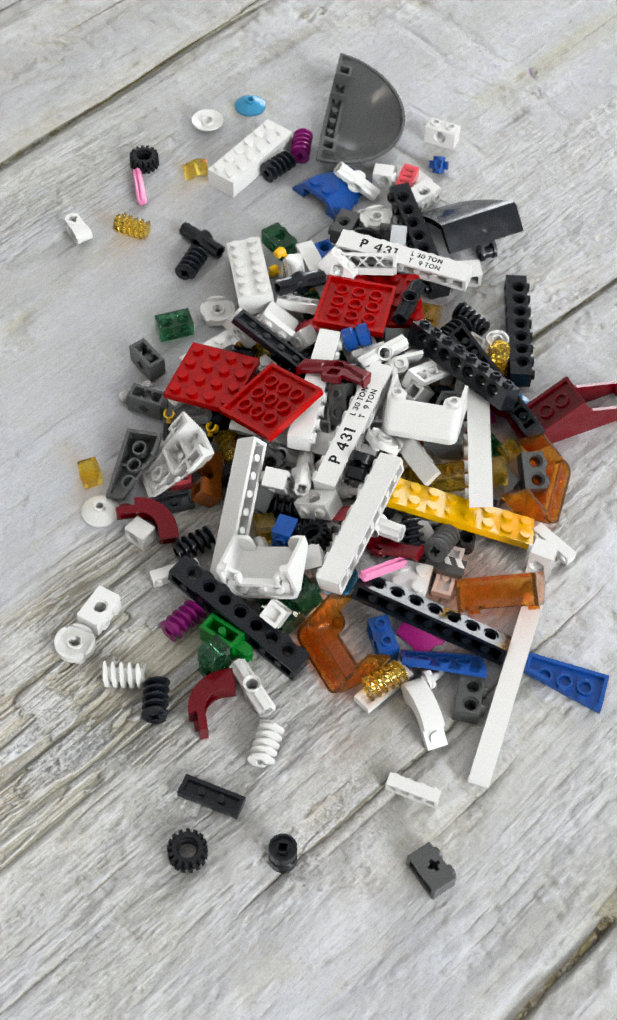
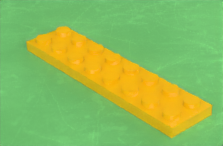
(455, 510)

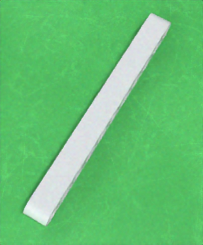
(504, 697)

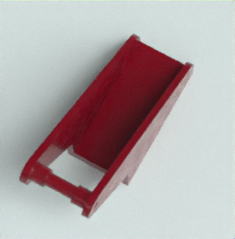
(565, 412)

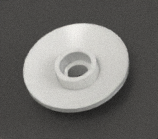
(207, 120)
(99, 517)

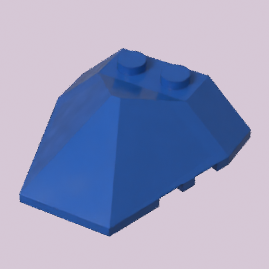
(330, 190)

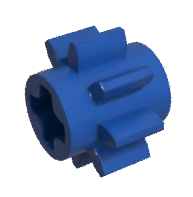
(438, 164)

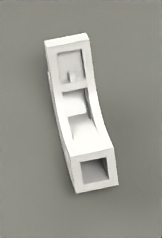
(416, 392)
(427, 711)

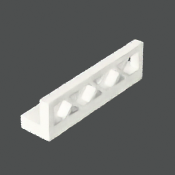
(369, 270)
(425, 374)

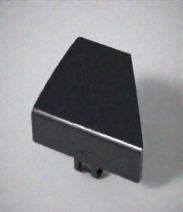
(475, 224)

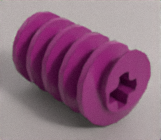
(301, 145)
(181, 619)

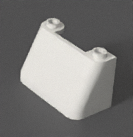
(263, 570)

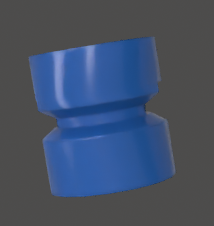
(354, 337)

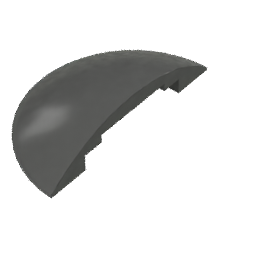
(361, 115)

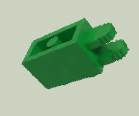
(232, 636)

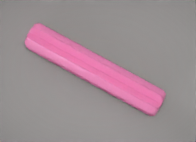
(139, 186)
(382, 568)

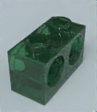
(174, 325)
(213, 656)

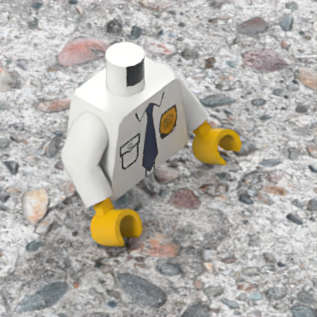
(290, 265)

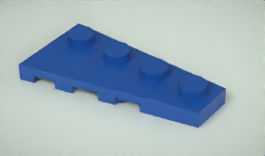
(442, 661)
(570, 680)

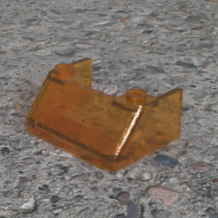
(546, 505)
(500, 592)
(328, 651)

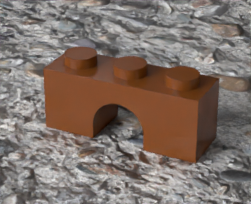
(208, 488)

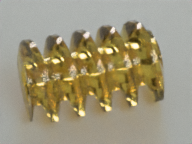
(131, 226)
(499, 354)
(223, 441)
(384, 677)

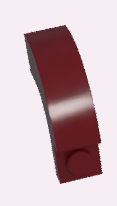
(155, 513)
(209, 689)

